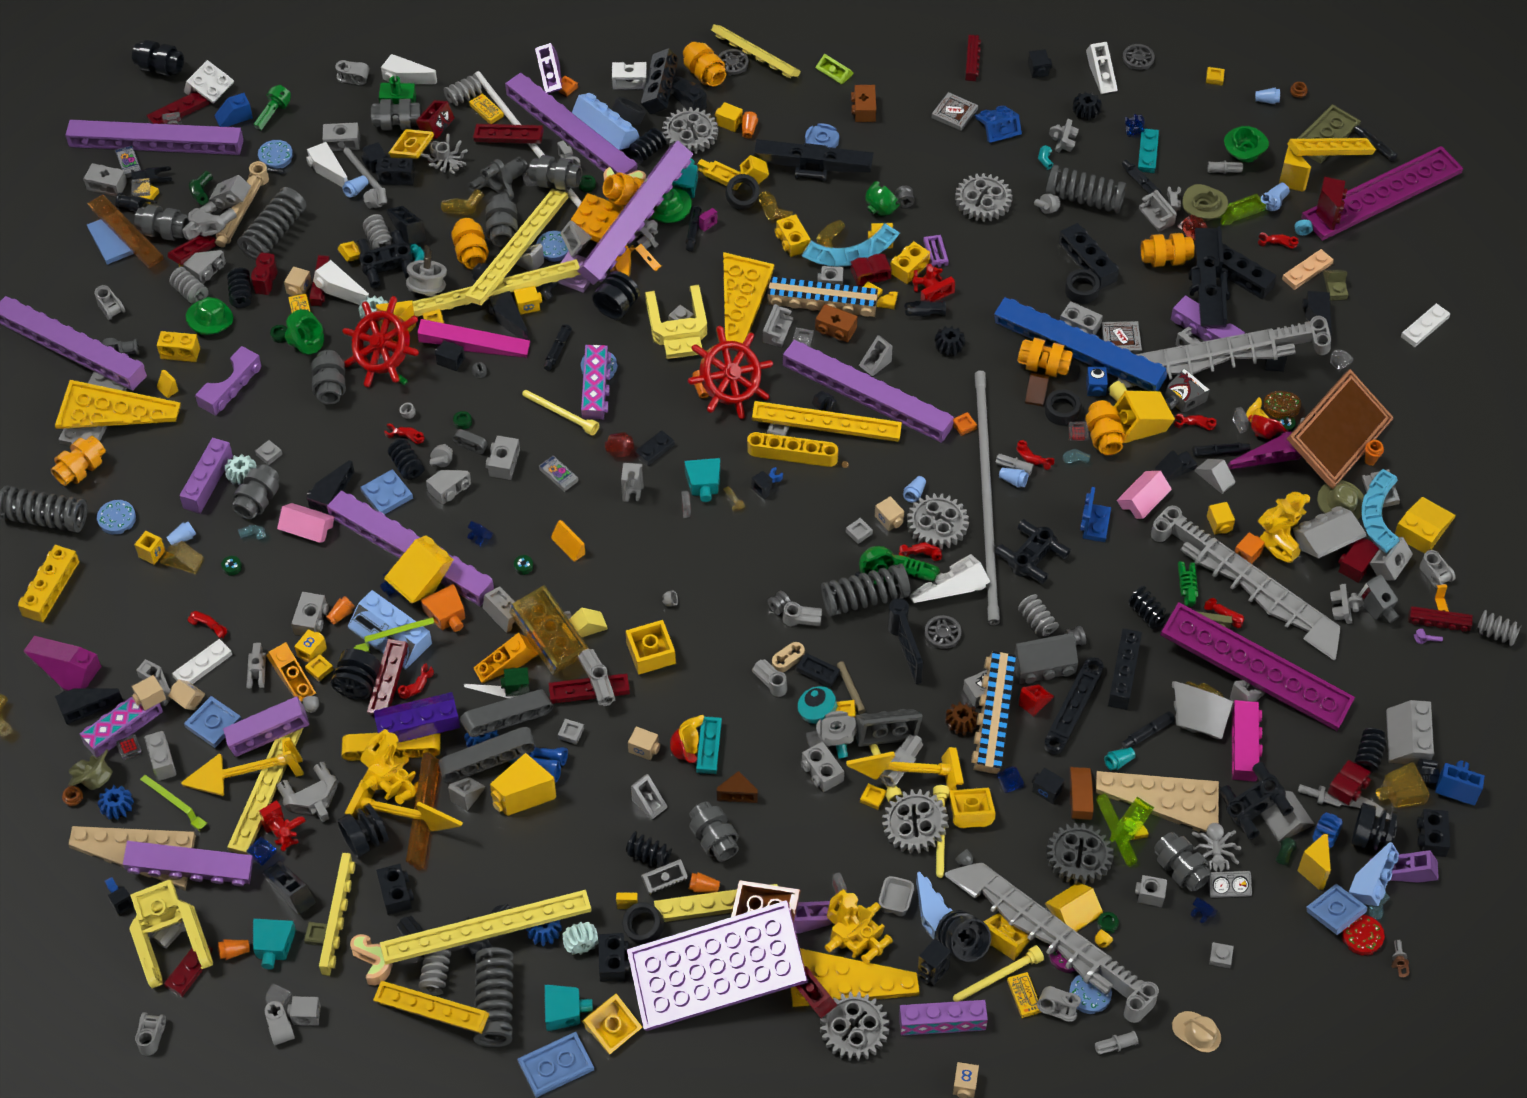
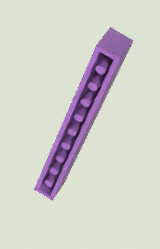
(568, 126)
(154, 137)
(635, 212)
(71, 343)
(868, 391)
(397, 539)

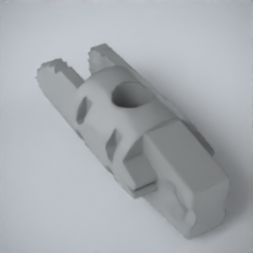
(256, 666)

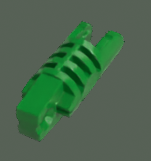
(918, 568)
(1188, 583)

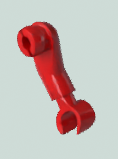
(1290, 242)
(1204, 422)
(414, 435)
(1029, 457)
(928, 549)
(196, 616)
(1237, 618)
(417, 687)

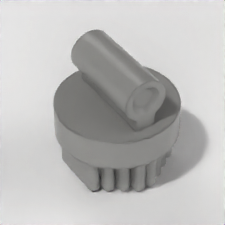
(375, 198)
(1048, 203)
(441, 456)

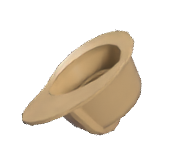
(1197, 1031)

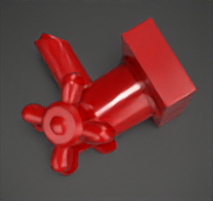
(934, 289)
(273, 821)

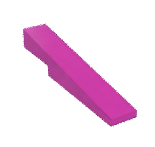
(472, 339)

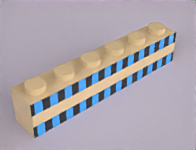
(814, 295)
(994, 712)

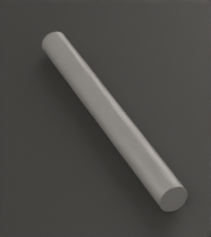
(361, 168)

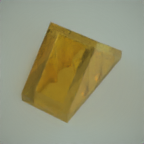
(182, 557)

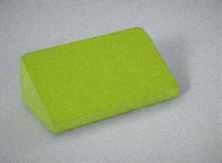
(834, 69)

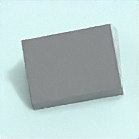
(1288, 825)

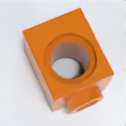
(1250, 547)

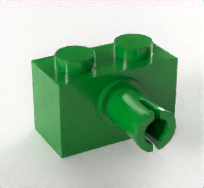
(396, 90)

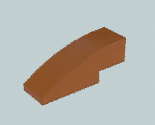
(1081, 793)

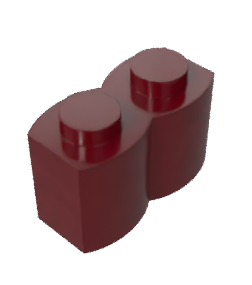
(870, 269)
(264, 273)
(1349, 783)

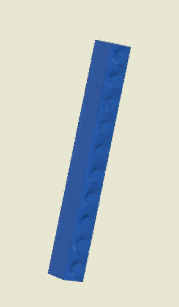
(1084, 346)

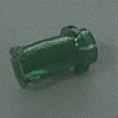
(1287, 847)

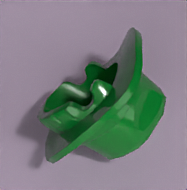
(1246, 143)
(674, 207)
(209, 316)
(304, 332)

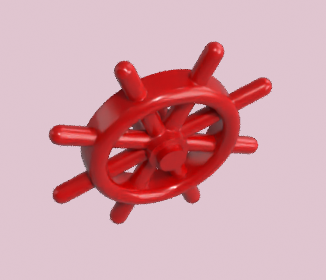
(380, 341)
(730, 372)

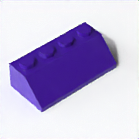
(419, 717)

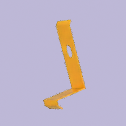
(644, 253)
(1439, 597)

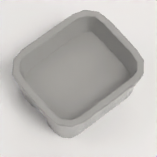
(896, 895)

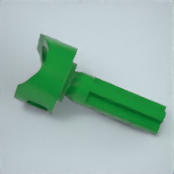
(275, 100)

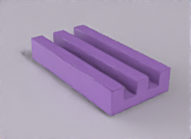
(938, 261)

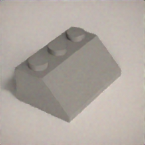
(1328, 532)
(1410, 732)

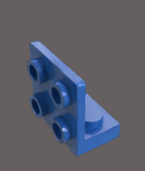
(1000, 123)
(1094, 519)

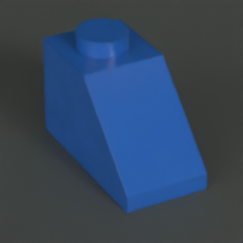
(233, 111)

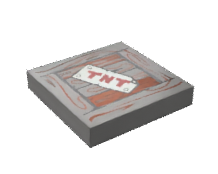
(954, 111)
(1123, 335)

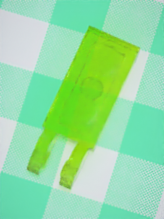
(1242, 209)
(1132, 821)

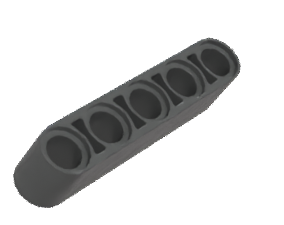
(506, 713)
(486, 754)

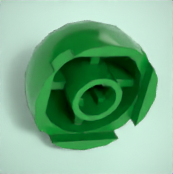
(880, 200)
(876, 558)

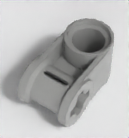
(353, 72)
(108, 302)
(1438, 570)
(1057, 1002)
(279, 1025)
(150, 1029)

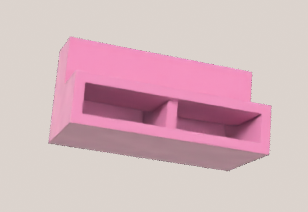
(1144, 493)
(305, 522)

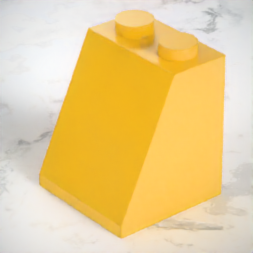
(1143, 414)
(419, 569)
(522, 786)

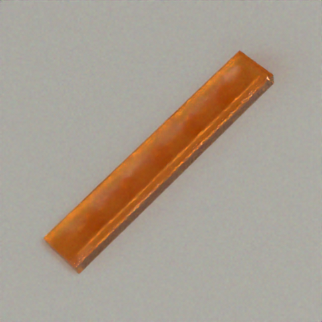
(126, 231)
(425, 794)

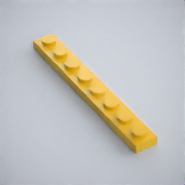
(826, 421)

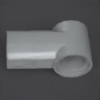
(802, 615)
(771, 677)
(168, 935)

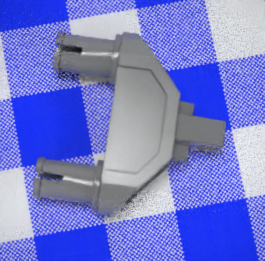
(204, 223)
(313, 798)

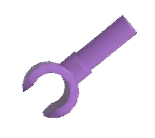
(1421, 637)

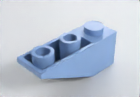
(1372, 879)
(931, 905)

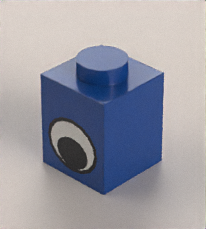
(1096, 381)

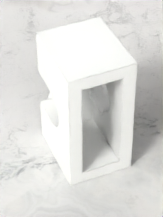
(623, 72)

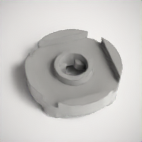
(843, 735)

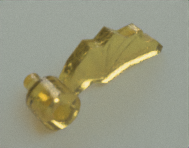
(738, 504)

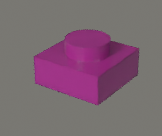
(707, 219)

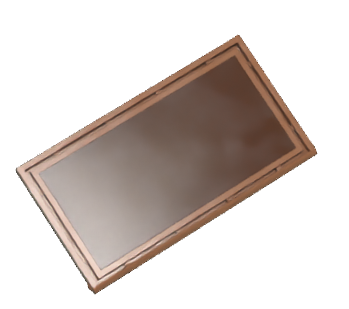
(1340, 428)

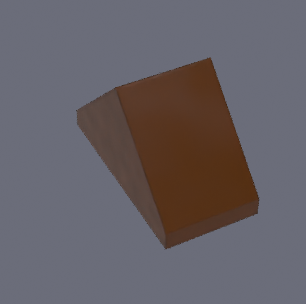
(1037, 389)
(737, 789)

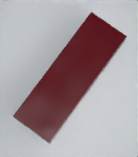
(196, 245)

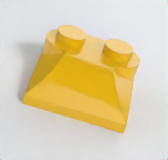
(411, 144)
(972, 807)
(611, 1023)

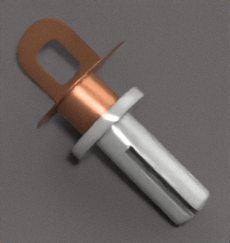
(1400, 959)

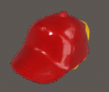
(1261, 423)
(686, 739)

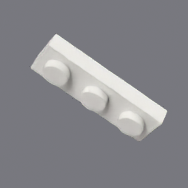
(1425, 325)
(203, 662)

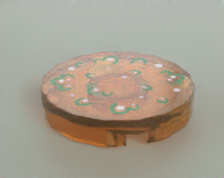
(1282, 404)

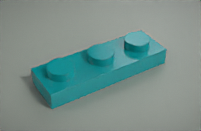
(1148, 150)
(709, 745)

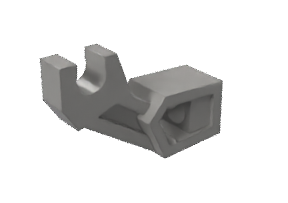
(146, 669)

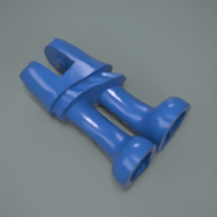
(558, 758)

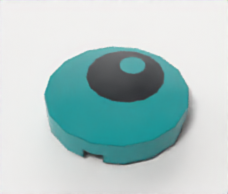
(816, 704)

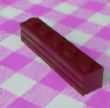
(972, 57)
(317, 294)
(1440, 618)

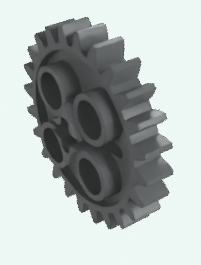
(1059, 851)

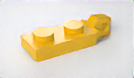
(718, 172)

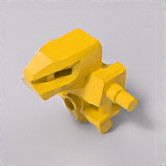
(1278, 523)
(386, 769)
(855, 927)

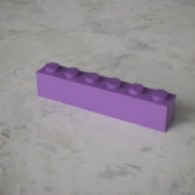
(187, 862)

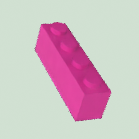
(1245, 739)

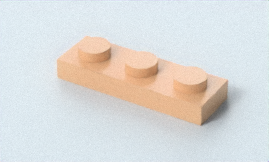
(1307, 269)

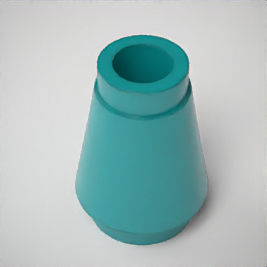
(1116, 759)

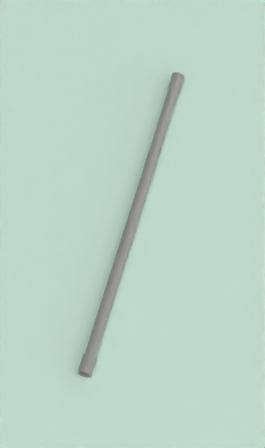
(993, 608)

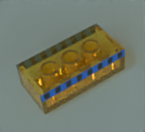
(548, 629)

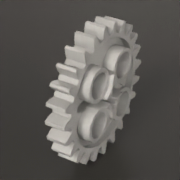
(691, 129)
(993, 194)
(937, 521)
(933, 818)
(870, 1036)

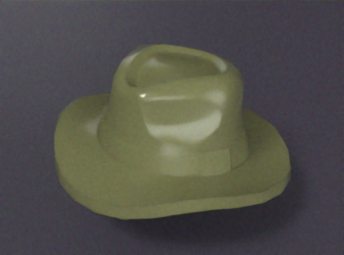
(1204, 202)
(1343, 495)
(91, 773)

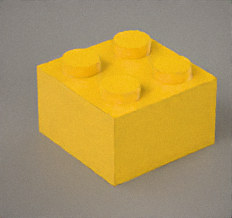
(650, 647)

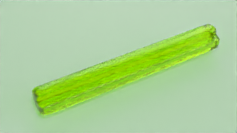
(1112, 821)

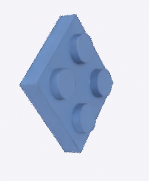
(386, 492)
(210, 721)
(1336, 909)

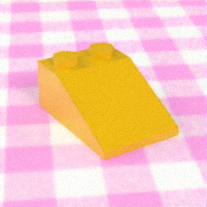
(1424, 524)

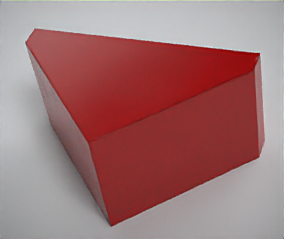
(1034, 698)

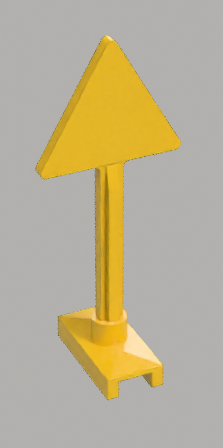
(875, 765)
(212, 775)
(434, 819)

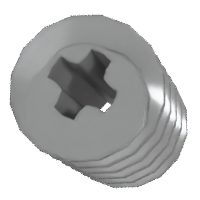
(463, 89)
(377, 231)
(188, 285)
(1037, 616)
(1498, 628)
(434, 972)

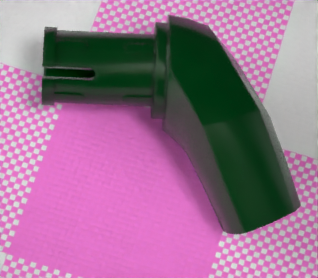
(197, 185)

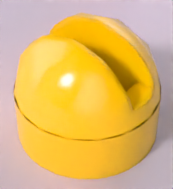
(1103, 939)

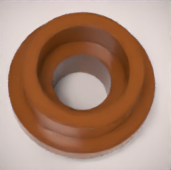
(1298, 89)
(71, 791)

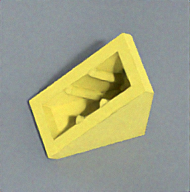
(588, 622)

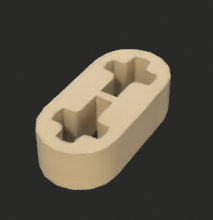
(787, 656)

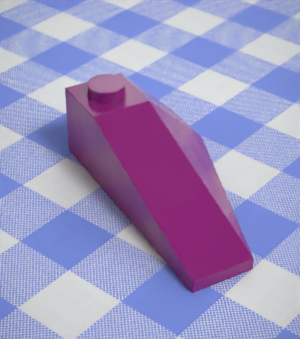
(1271, 452)
(63, 662)

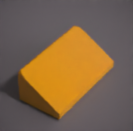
(568, 541)

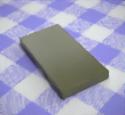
(1331, 124)

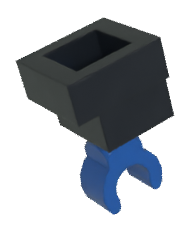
(762, 482)
(119, 897)

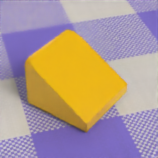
(167, 384)

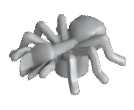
(441, 152)
(1215, 846)

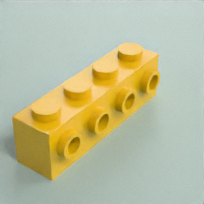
(48, 583)

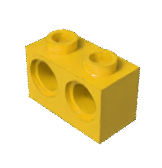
(792, 235)
(912, 258)
(178, 346)

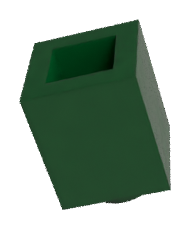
(515, 681)

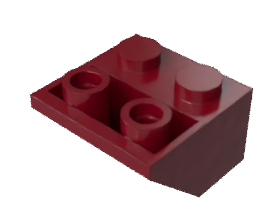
(1331, 201)

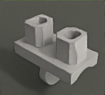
(1062, 134)
(647, 238)
(1344, 611)

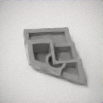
(1200, 710)

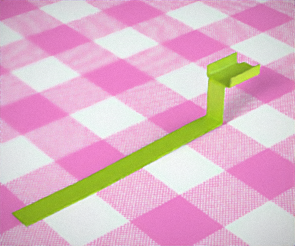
(365, 646)
(196, 822)

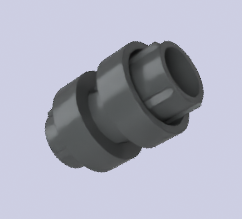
(405, 114)
(547, 171)
(501, 220)
(155, 221)
(328, 377)
(253, 495)
(716, 834)
(1188, 868)

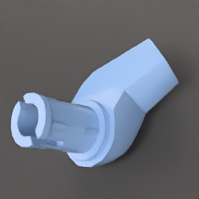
(1275, 197)

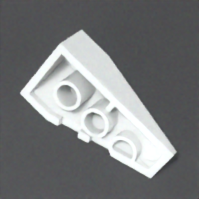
(963, 577)

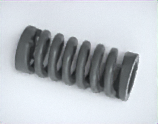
(1114, 203)
(265, 217)
(42, 506)
(897, 570)
(494, 986)

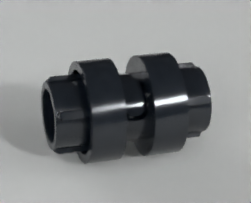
(162, 58)

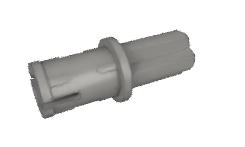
(1224, 167)
(1014, 463)
(1116, 1043)

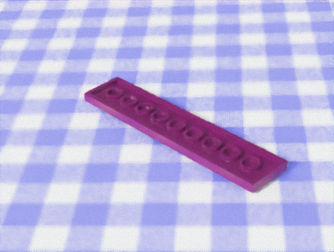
(1389, 190)
(1257, 666)

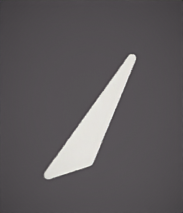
(495, 690)

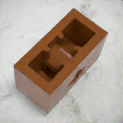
(864, 103)
(836, 323)

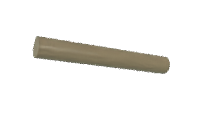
(851, 688)

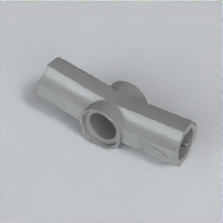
(594, 668)
(906, 754)

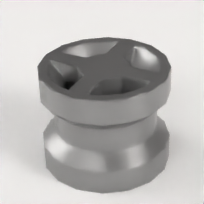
(905, 196)
(778, 602)
(1080, 637)

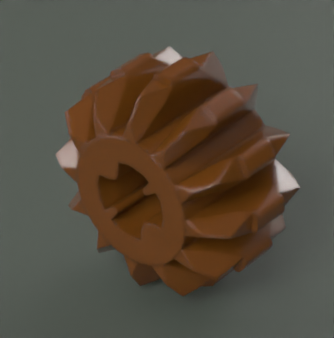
(961, 718)

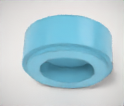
(1303, 227)

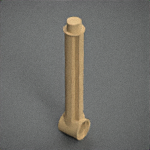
(257, 177)

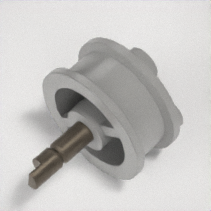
(426, 275)

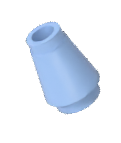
(1269, 96)
(353, 187)
(1014, 476)
(914, 489)
(182, 533)

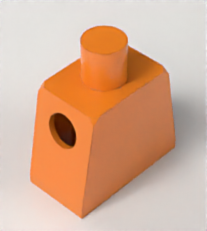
(445, 608)

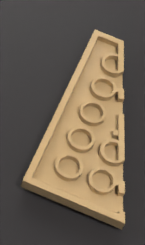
(1174, 799)
(111, 844)

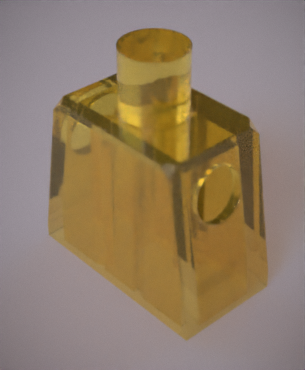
(1404, 787)

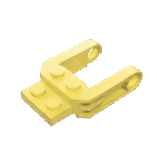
(678, 334)
(158, 909)

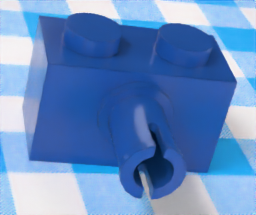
(1460, 783)

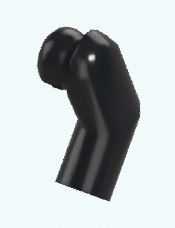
(546, 288)

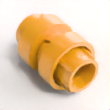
(704, 64)
(621, 188)
(469, 242)
(1159, 250)
(1036, 355)
(1105, 427)
(83, 456)

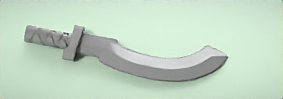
(1323, 796)

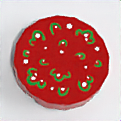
(1364, 935)

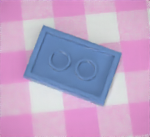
(108, 242)
(555, 1064)

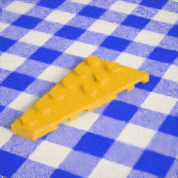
(743, 292)
(102, 406)
(848, 975)

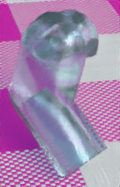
(1076, 455)
(259, 531)
(1377, 911)

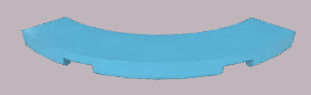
(843, 256)
(1372, 511)

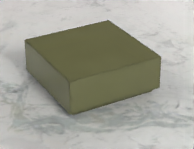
(315, 933)

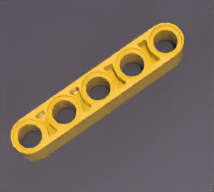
(780, 448)
(355, 744)

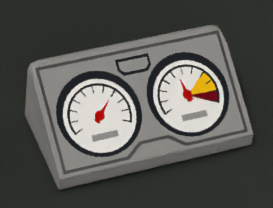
(1230, 884)

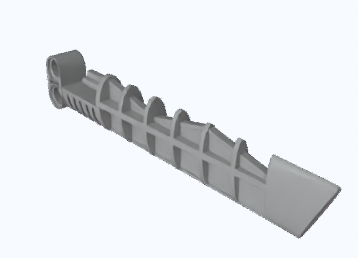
(1253, 345)
(1268, 593)
(1080, 953)

